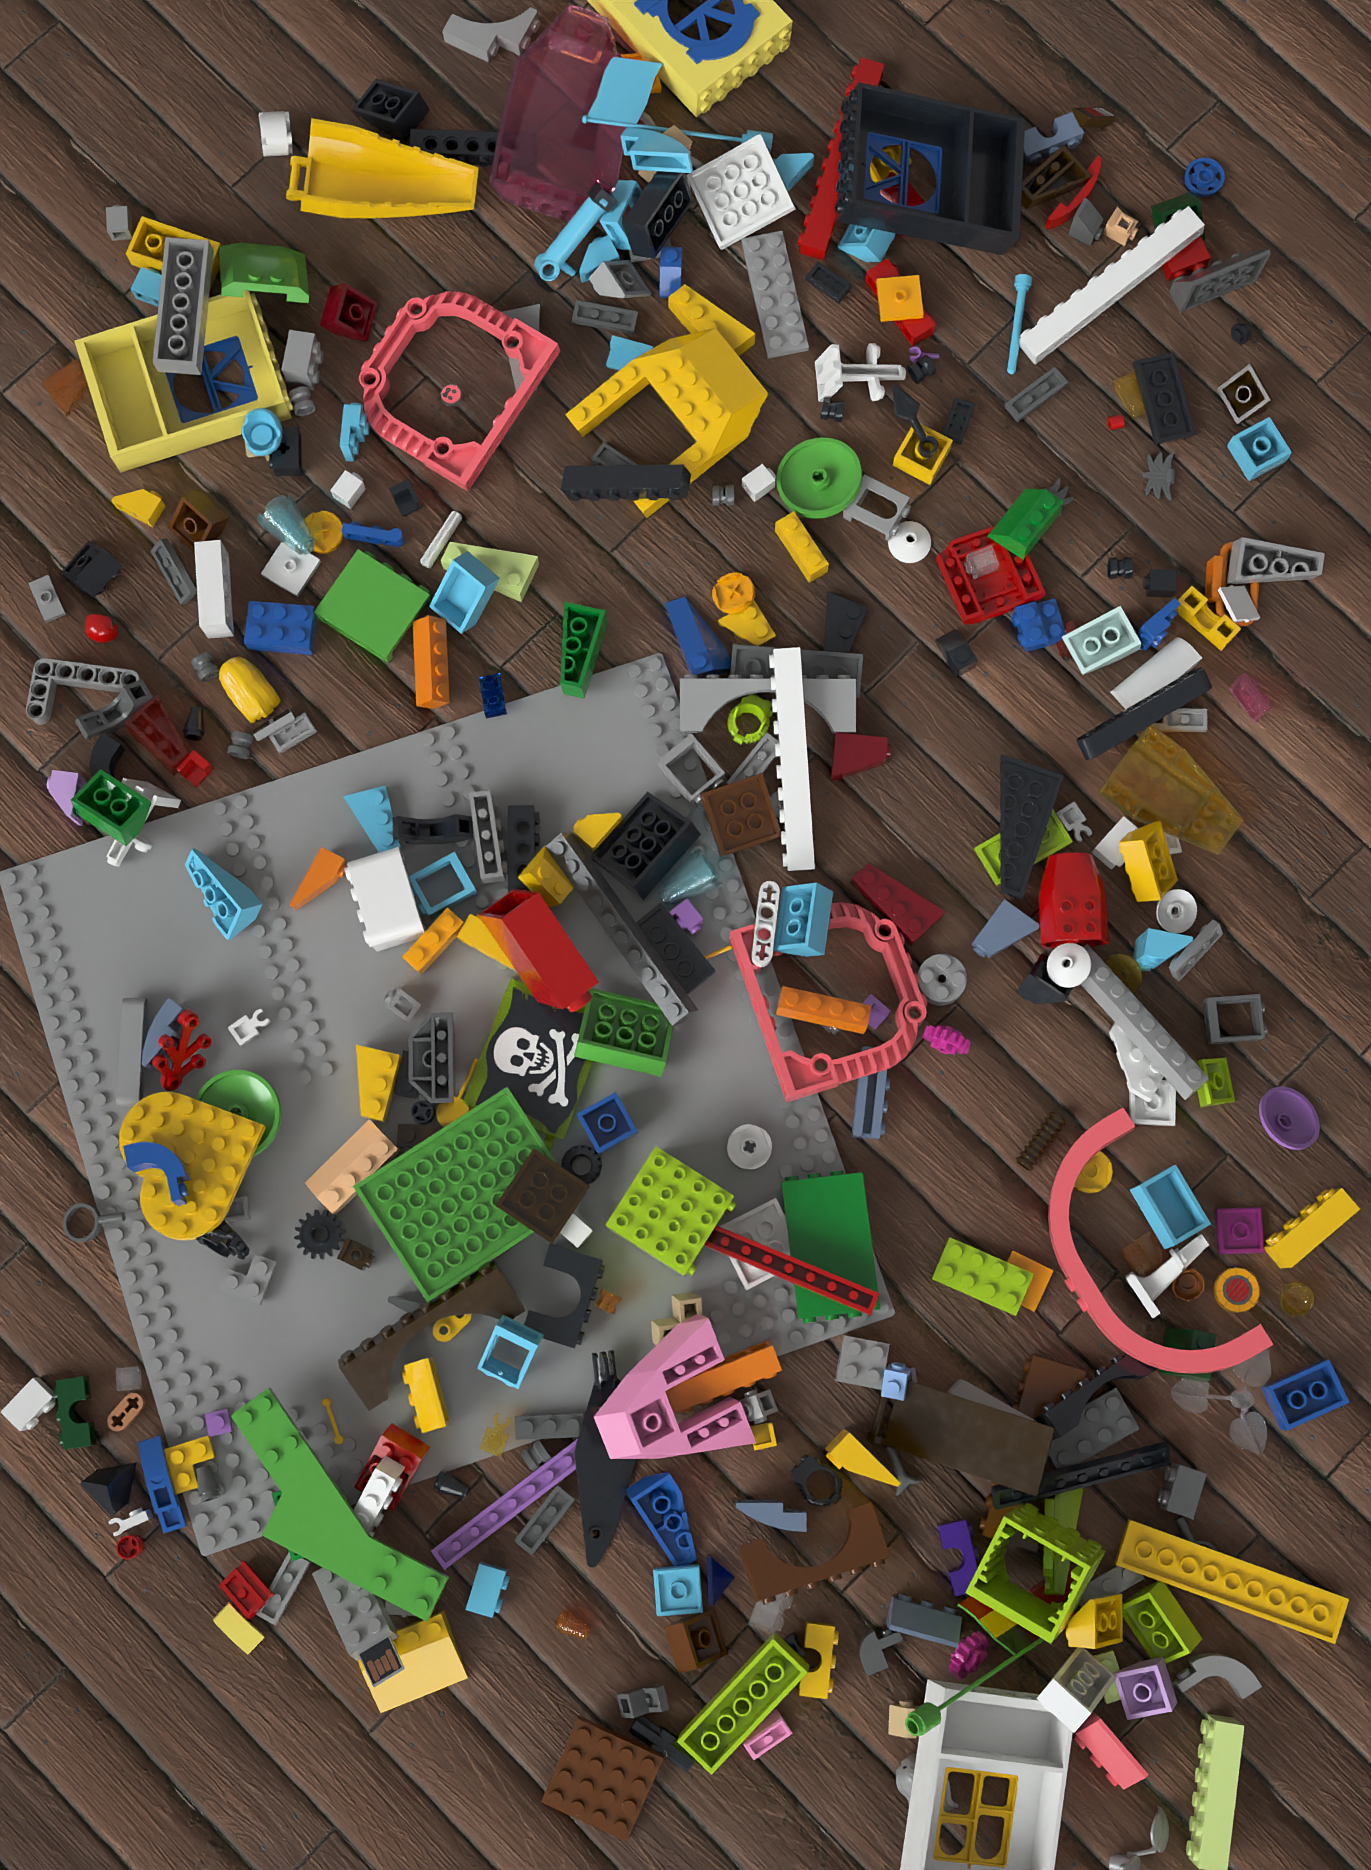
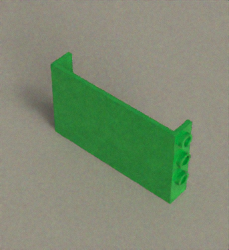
(832, 1232)

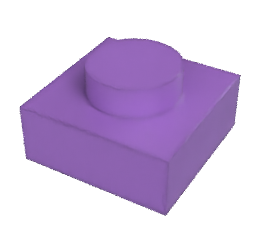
(219, 1422)

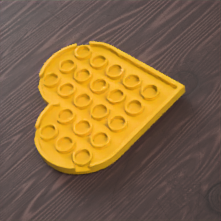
(211, 1145)

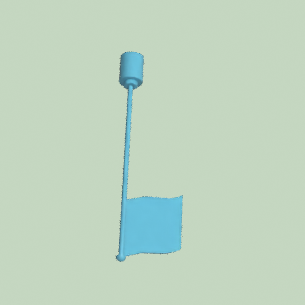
(626, 93)

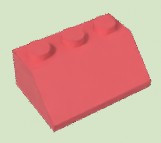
(1109, 1752)

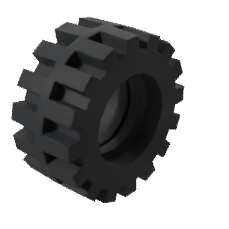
(591, 1154)

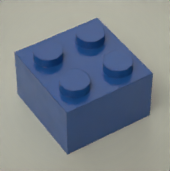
(607, 1123)

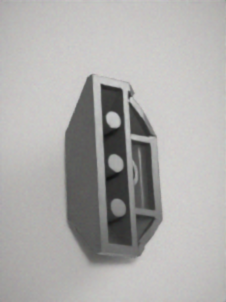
(433, 1058)

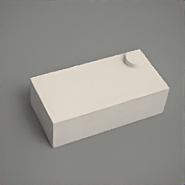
(214, 589)
(1076, 1688)

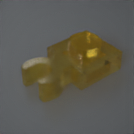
(495, 1439)

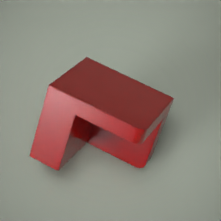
(194, 768)

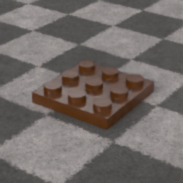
(740, 814)

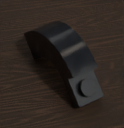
(105, 755)
(433, 831)

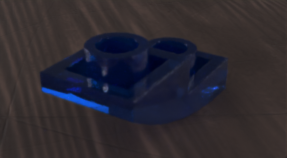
(493, 695)

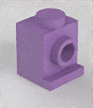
(687, 917)

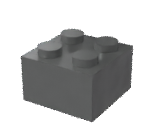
(1180, 1490)

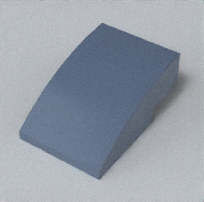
(164, 1023)
(772, 1514)

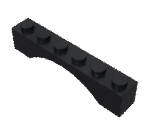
(1067, 1412)

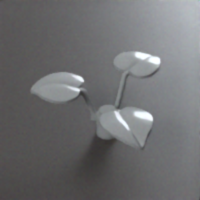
(1159, 1839)

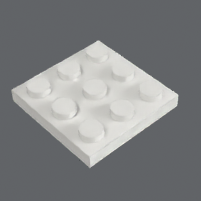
(763, 1225)

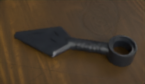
(907, 409)

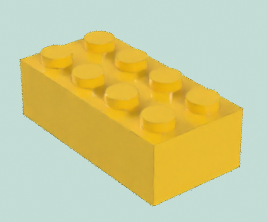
(148, 245)
(1310, 1228)

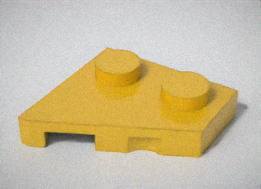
(749, 625)

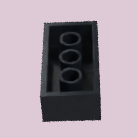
(657, 213)

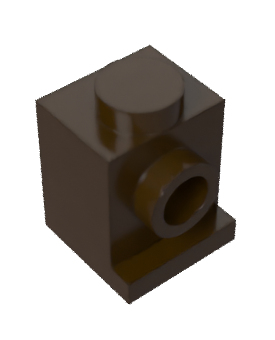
(346, 1254)

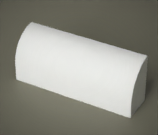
(1160, 670)

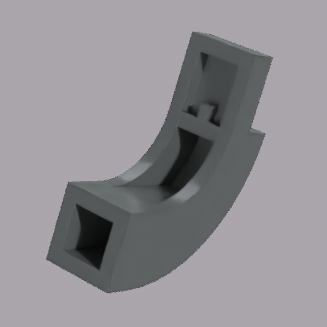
(116, 713)

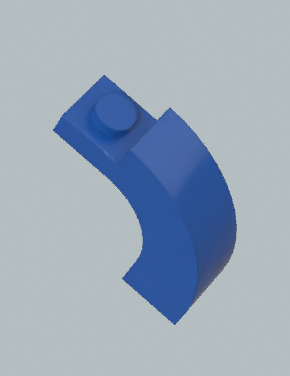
(151, 1155)

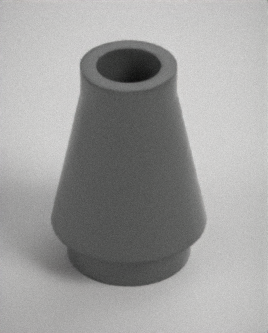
(207, 1485)

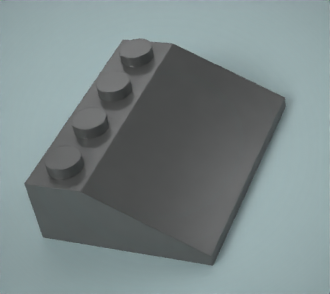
(1218, 279)

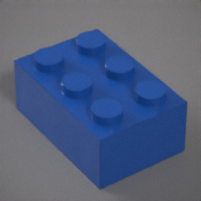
(280, 628)
(1304, 1394)

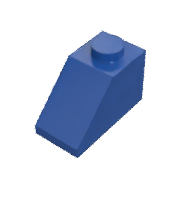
(670, 270)

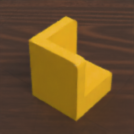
(763, 1436)

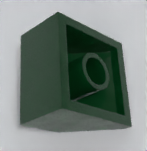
(1165, 210)
(1188, 1340)

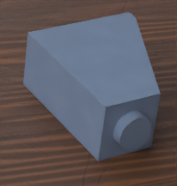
(1003, 930)

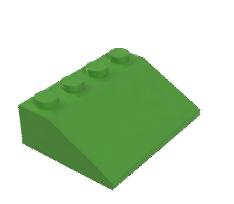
(624, 1033)

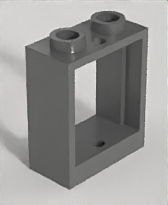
(1211, 1019)

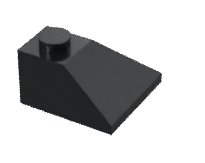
(1039, 987)

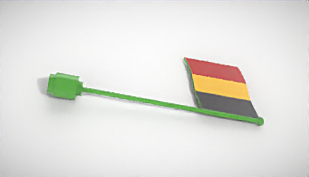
(1001, 1629)

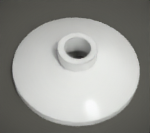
(910, 551)
(1184, 912)
(1079, 965)

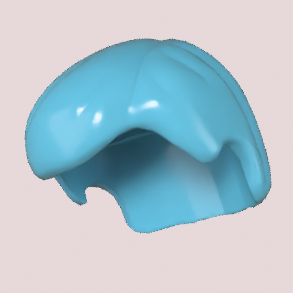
(262, 431)

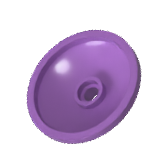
(1289, 1118)

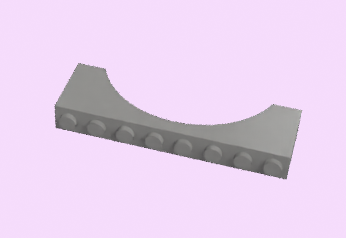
(704, 697)

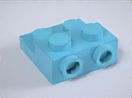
(353, 430)

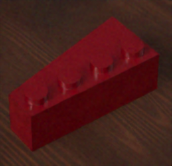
(895, 902)

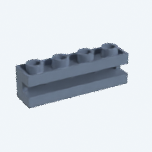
(870, 1105)

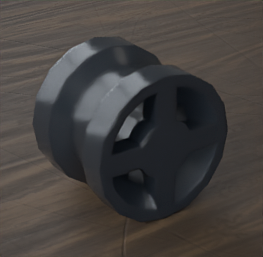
(420, 1109)

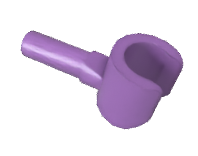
(920, 354)

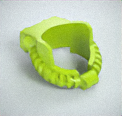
(756, 706)

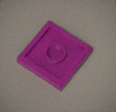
(1239, 1230)

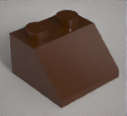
(197, 519)
(696, 1641)

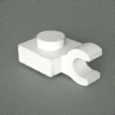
(136, 1517)

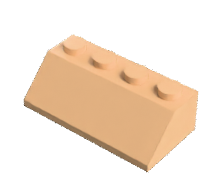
(351, 1163)

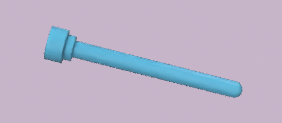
(1022, 284)

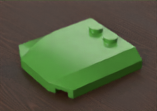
(263, 270)

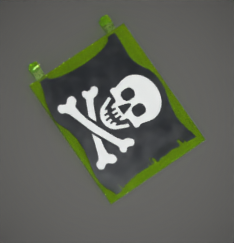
(533, 1057)

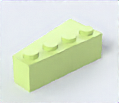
(512, 568)

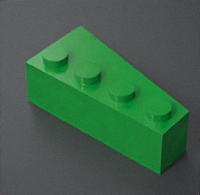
(581, 643)

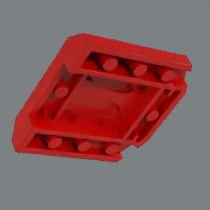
(993, 593)

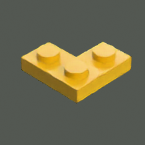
(182, 1460)

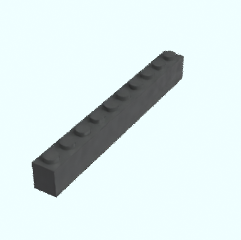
(622, 928)

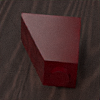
(857, 753)

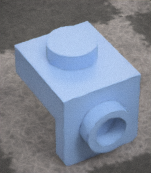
(895, 1381)

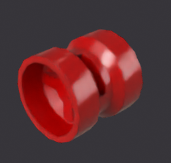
(125, 1546)

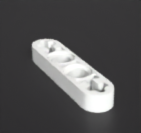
(763, 923)

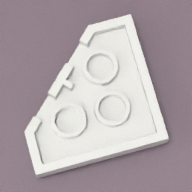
(1141, 1074)

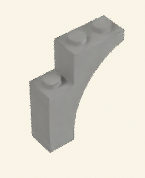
(485, 38)

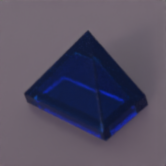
(718, 1579)

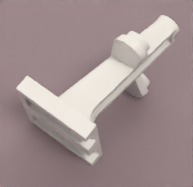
(832, 373)
(157, 797)
(1152, 1286)

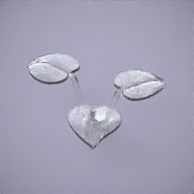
(1249, 1430)

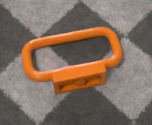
(1216, 577)

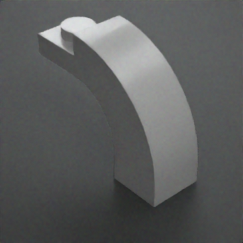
(1221, 1665)

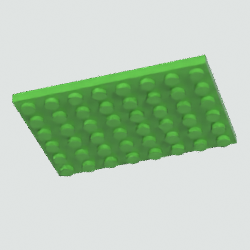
(444, 1192)

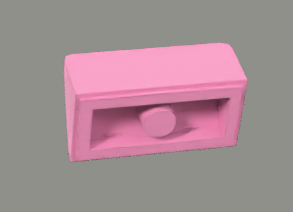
(767, 1734)

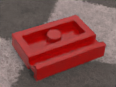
(246, 1589)

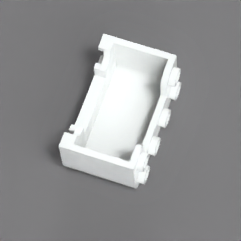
(385, 899)

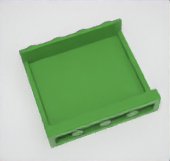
(372, 604)

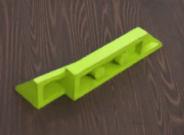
(1066, 1510)

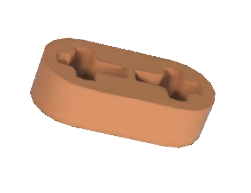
(122, 1408)

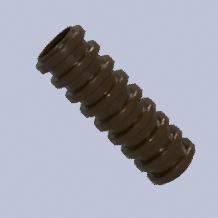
(1040, 1141)

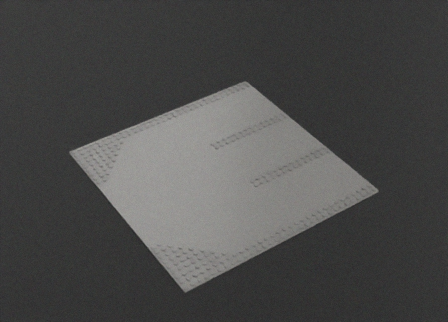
(145, 933)

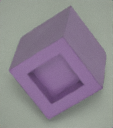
(878, 1011)

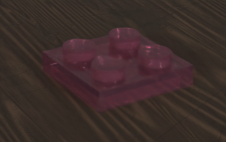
(1250, 697)

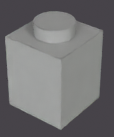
(119, 222)

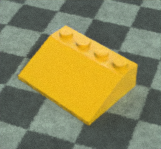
(854, 1457)
(429, 1663)

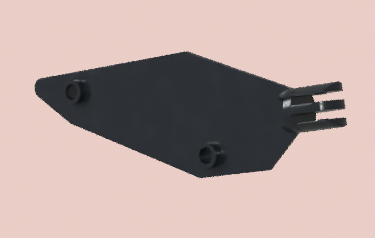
(599, 1478)

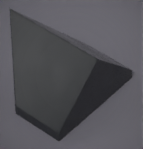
(111, 1486)

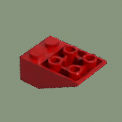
(401, 1448)

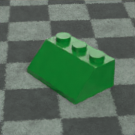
(1027, 521)
(112, 807)

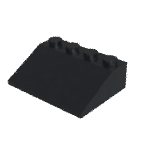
(646, 845)

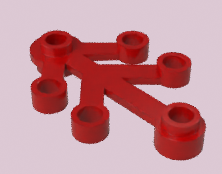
(172, 1078)

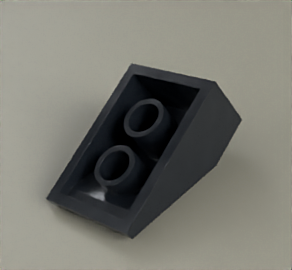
(392, 108)

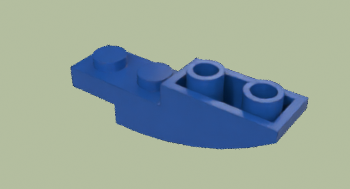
(160, 1484)

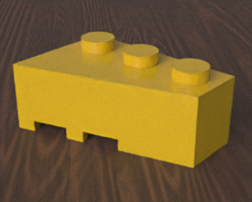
(377, 1081)

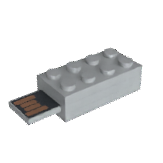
(361, 1625)

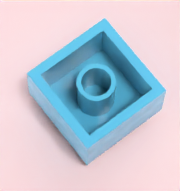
(1259, 449)

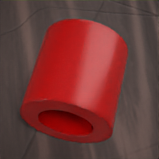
(1115, 422)

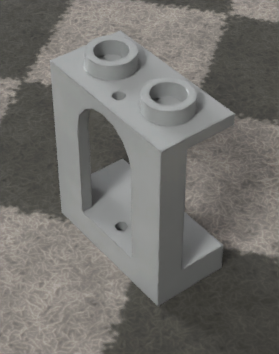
(886, 526)

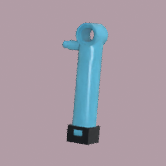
(573, 233)

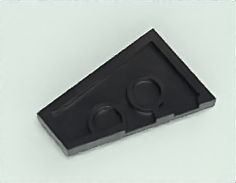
(842, 623)

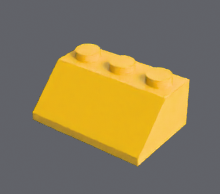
(1148, 862)
(426, 1395)
(1097, 1623)

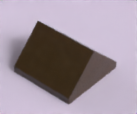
(1245, 395)

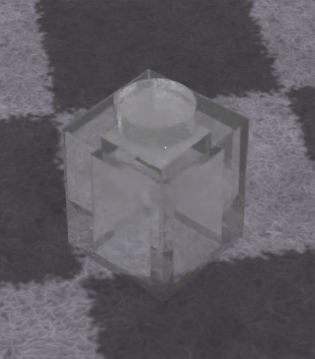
(981, 562)

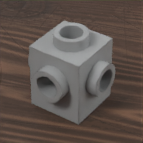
(758, 1405)

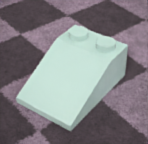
(1102, 641)

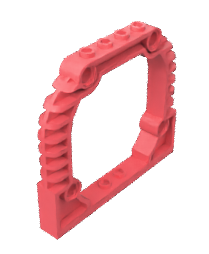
(463, 461)
(797, 1073)

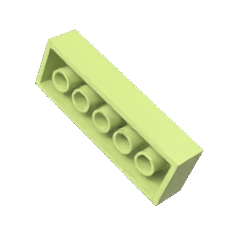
(1215, 1792)

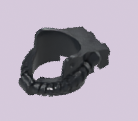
(225, 1241)
(805, 1468)

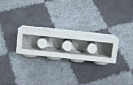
(377, 1493)

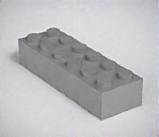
(183, 306)

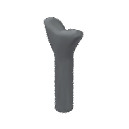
(903, 1478)

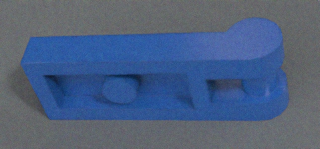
(375, 534)

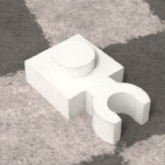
(245, 1028)

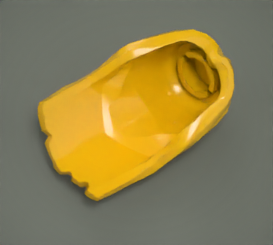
(248, 688)

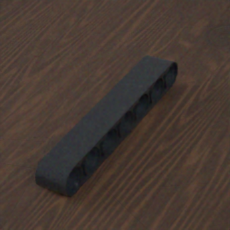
(1144, 713)

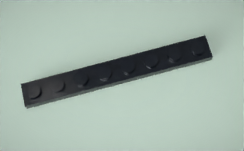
(1087, 1474)

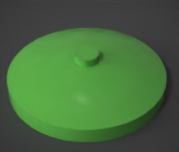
(819, 477)
(248, 1097)

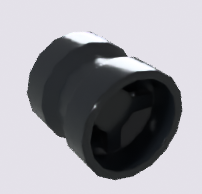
(921, 369)
(832, 410)
(1120, 567)

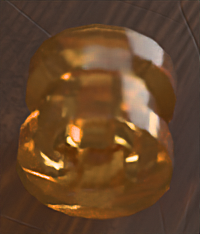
(608, 1301)

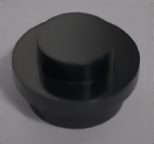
(1240, 333)

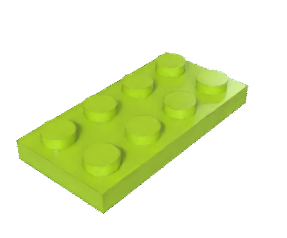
(1054, 840)
(983, 1276)

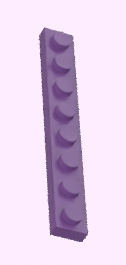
(506, 1507)

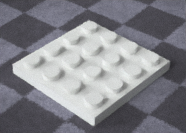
(740, 192)

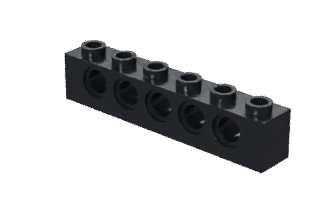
(462, 140)
(518, 816)

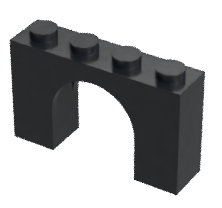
(585, 1271)

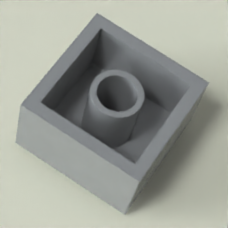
(302, 360)
(862, 1362)

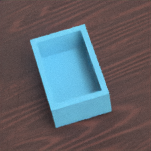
(464, 592)
(1170, 1207)

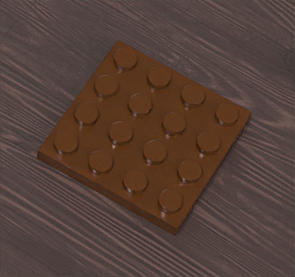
(602, 1778)

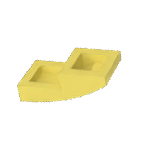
(238, 1628)

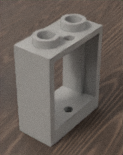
(679, 751)

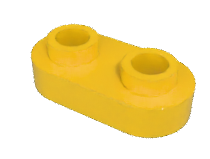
(453, 1324)

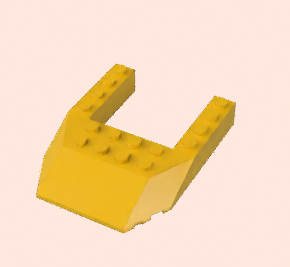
(699, 383)

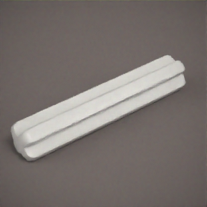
(441, 539)

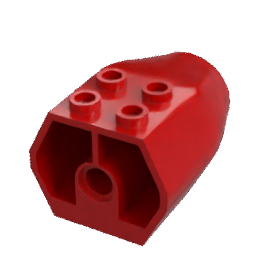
(1072, 902)

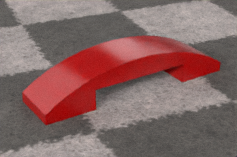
(1063, 213)

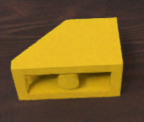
(141, 505)
(595, 828)

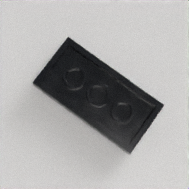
(1164, 398)
(676, 948)

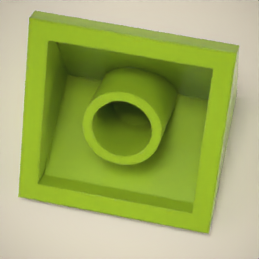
(1218, 1087)

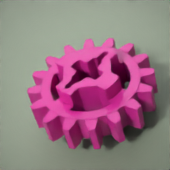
(946, 1039)
(969, 1655)

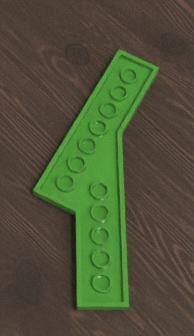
(320, 1522)

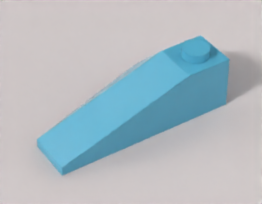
(228, 898)

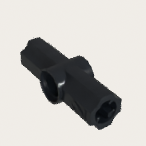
(662, 1741)

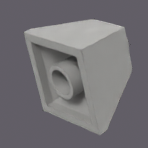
(618, 280)

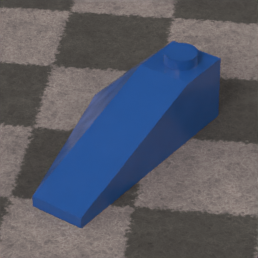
(698, 643)
(664, 1512)

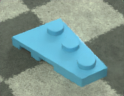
(375, 816)

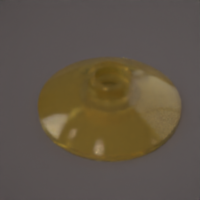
(1125, 963)

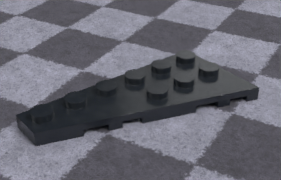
(1025, 809)

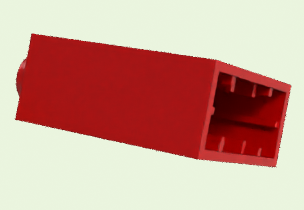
(539, 950)

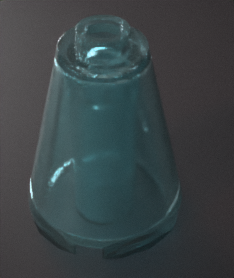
(287, 524)
(690, 879)

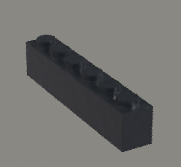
(626, 482)

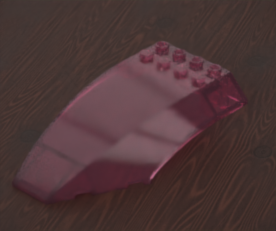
(543, 148)

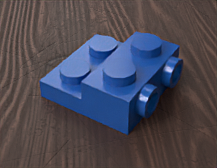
(1038, 624)
(1155, 628)

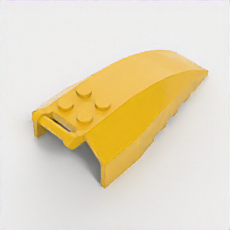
(376, 177)

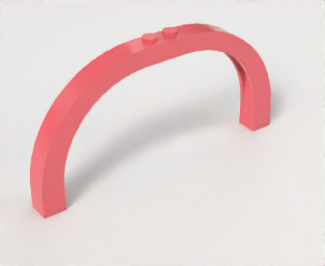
(1091, 1299)

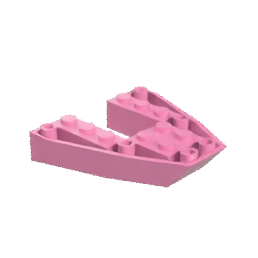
(638, 1415)

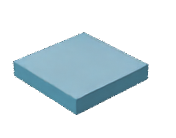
(678, 1590)

